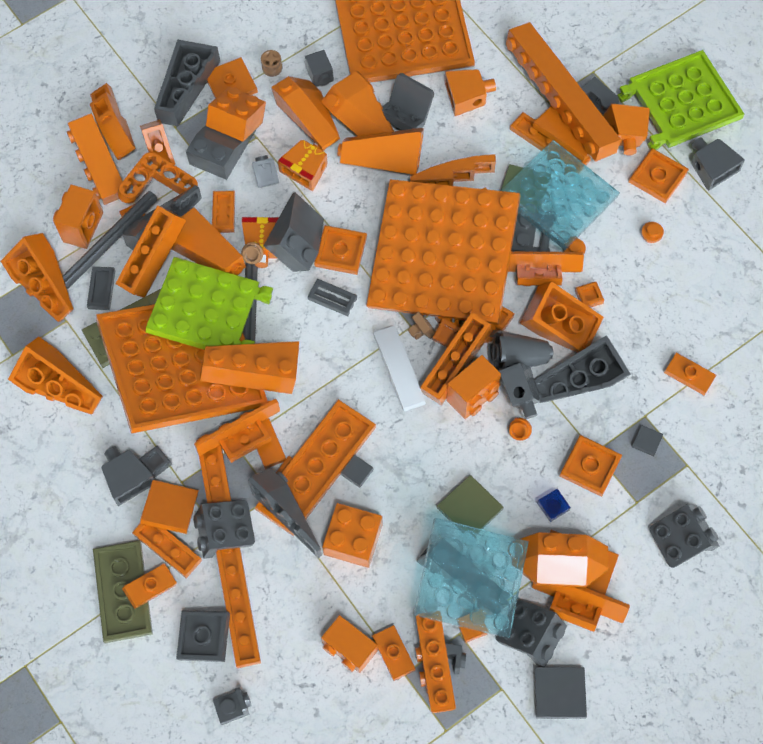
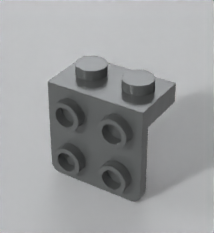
(408, 103)
(223, 527)
(684, 535)
(534, 632)

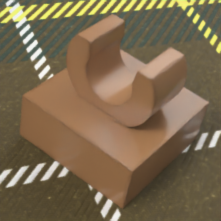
(421, 327)

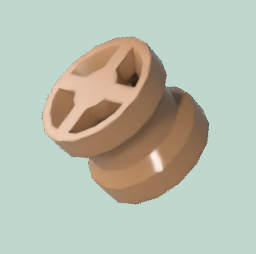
(267, 60)

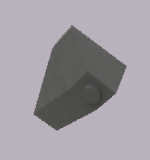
(179, 205)
(587, 371)
(275, 495)

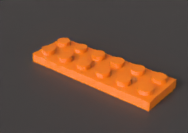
(323, 458)

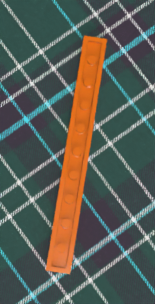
(231, 568)

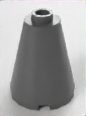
(513, 348)

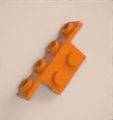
(543, 267)
(242, 434)
(583, 605)
(435, 665)

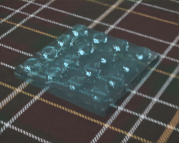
(560, 194)
(471, 578)

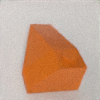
(303, 104)
(356, 106)
(37, 269)
(48, 373)

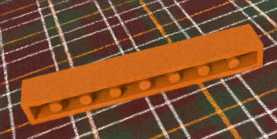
(563, 92)

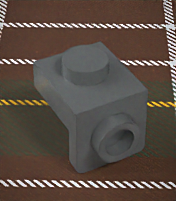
(455, 652)

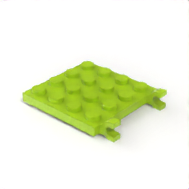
(683, 99)
(204, 305)

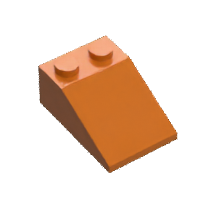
(561, 318)

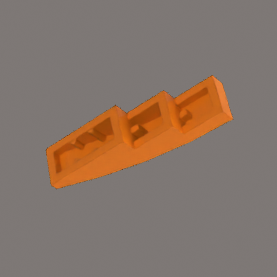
(456, 170)

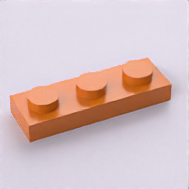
(168, 548)

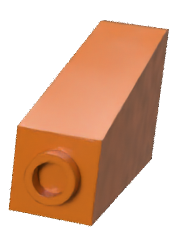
(385, 151)
(206, 246)

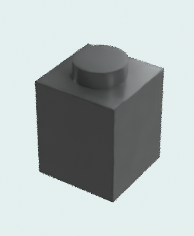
(319, 68)

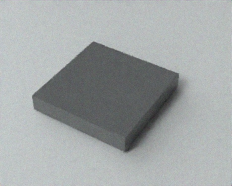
(203, 636)
(560, 693)

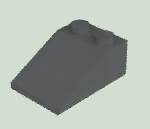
(215, 152)
(296, 235)

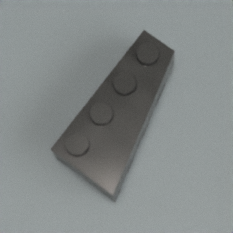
(184, 80)

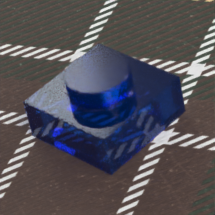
(553, 505)

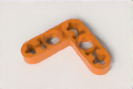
(151, 172)

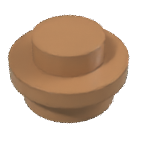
(252, 253)

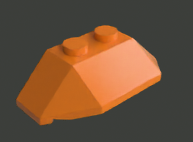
(564, 559)

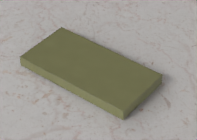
(115, 568)

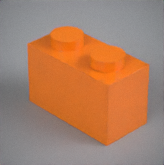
(349, 645)

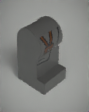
(600, 94)

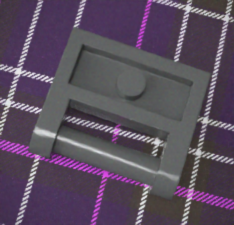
(525, 235)

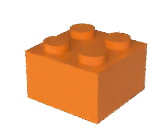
(235, 113)
(78, 216)
(473, 387)
(352, 535)

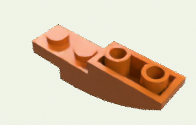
(110, 121)

